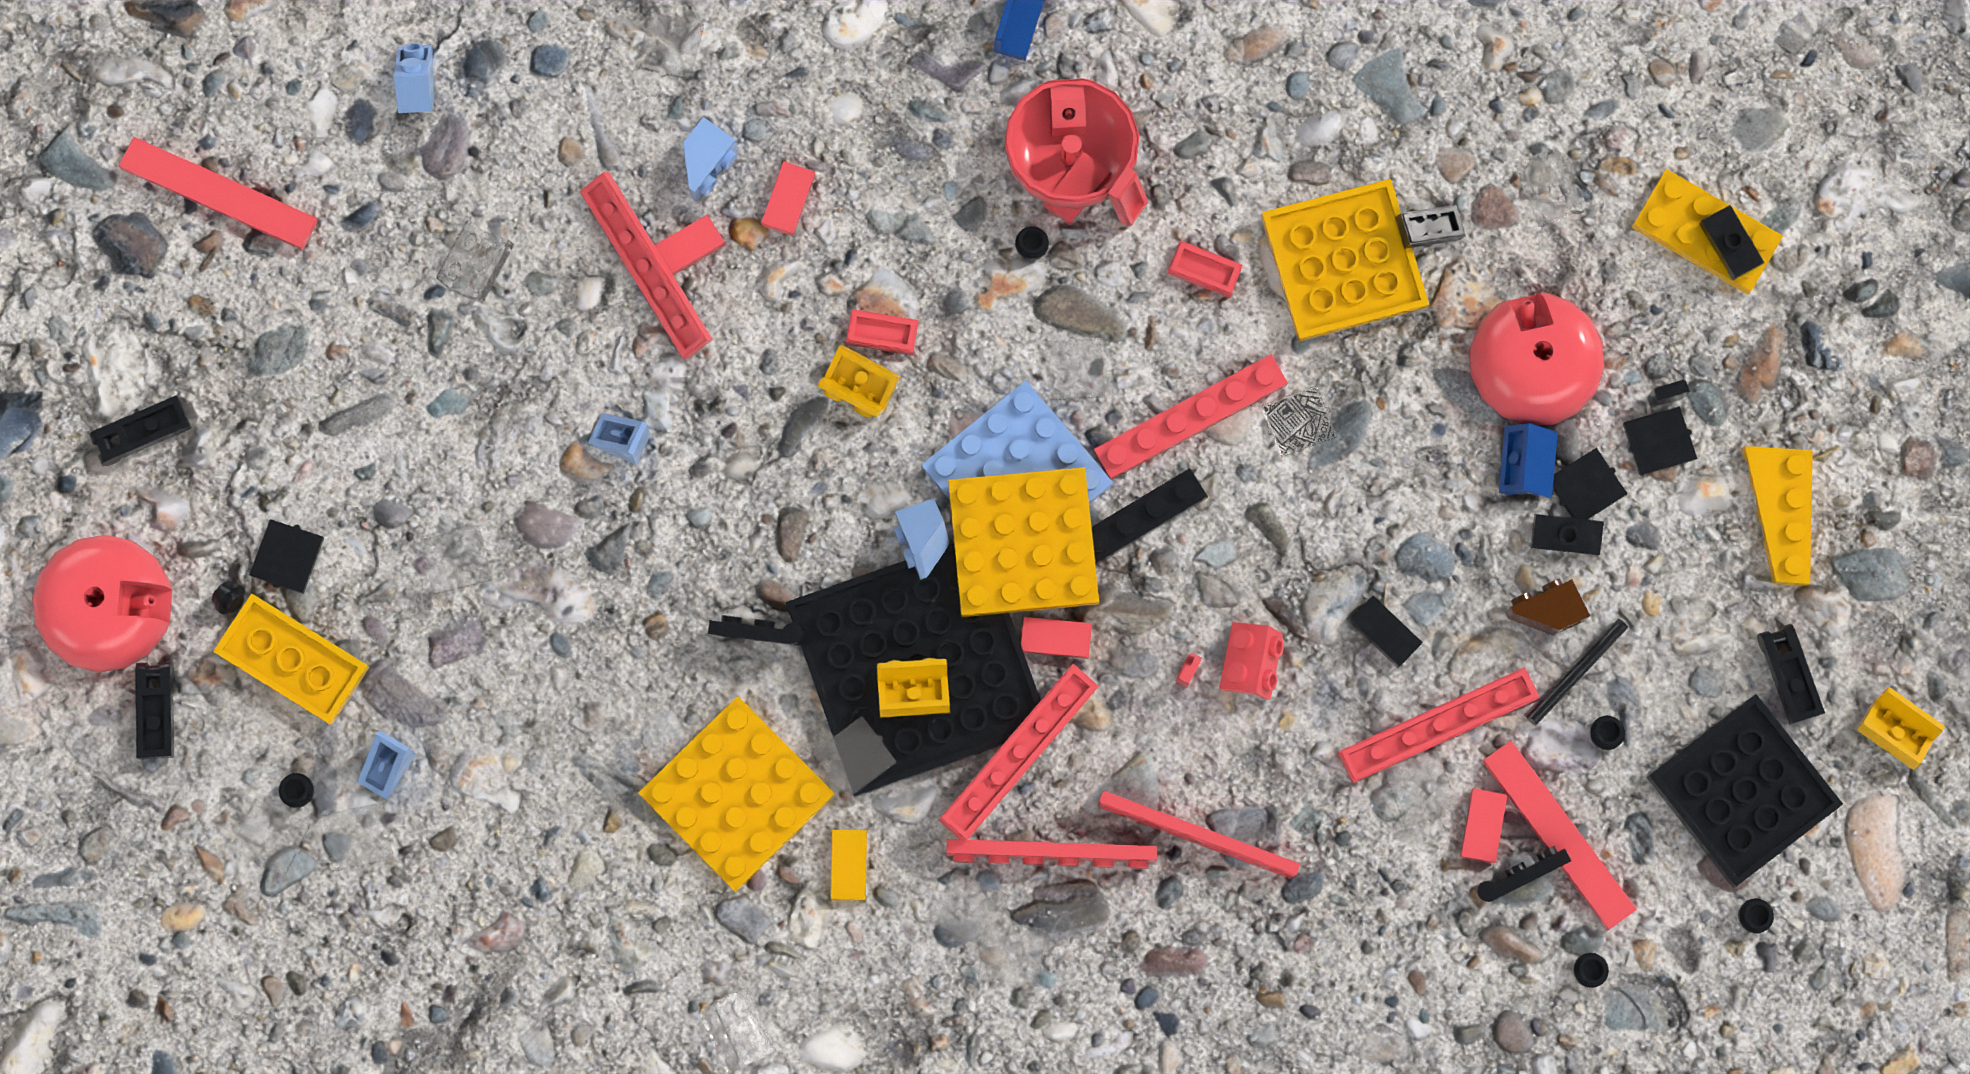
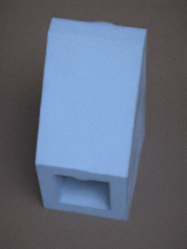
(414, 78)
(706, 154)
(923, 534)

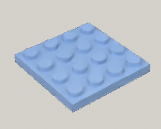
(1014, 438)

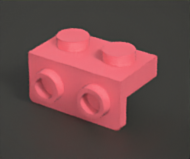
(1252, 660)

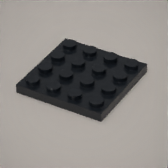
(1744, 790)

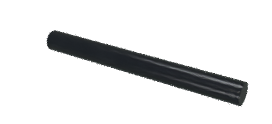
(1577, 672)

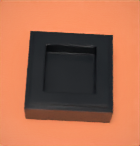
(1668, 393)

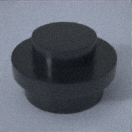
(1032, 243)
(228, 597)
(1607, 732)
(296, 790)
(1755, 915)
(1590, 970)

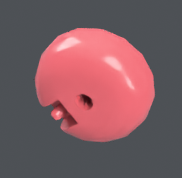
(1058, 125)
(1537, 359)
(102, 603)

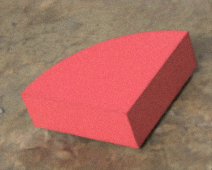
(1188, 669)

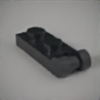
(141, 430)
(761, 631)
(1791, 674)
(154, 711)
(1521, 875)

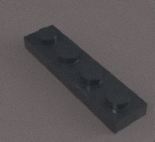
(1146, 515)

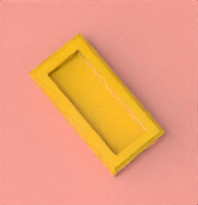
(848, 865)

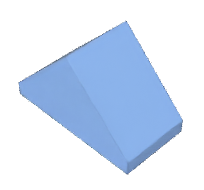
(620, 437)
(385, 765)

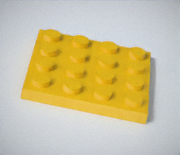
(1343, 260)
(1023, 542)
(736, 794)

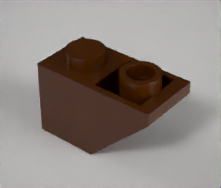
(1551, 610)

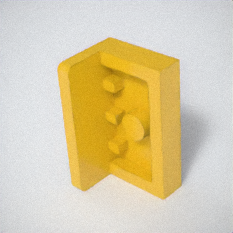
(859, 382)
(913, 687)
(1900, 727)

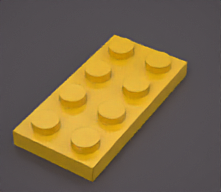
(1673, 220)
(291, 659)

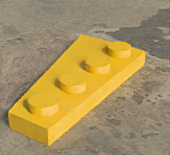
(1784, 509)

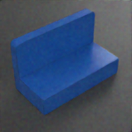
(1017, 28)
(1528, 460)

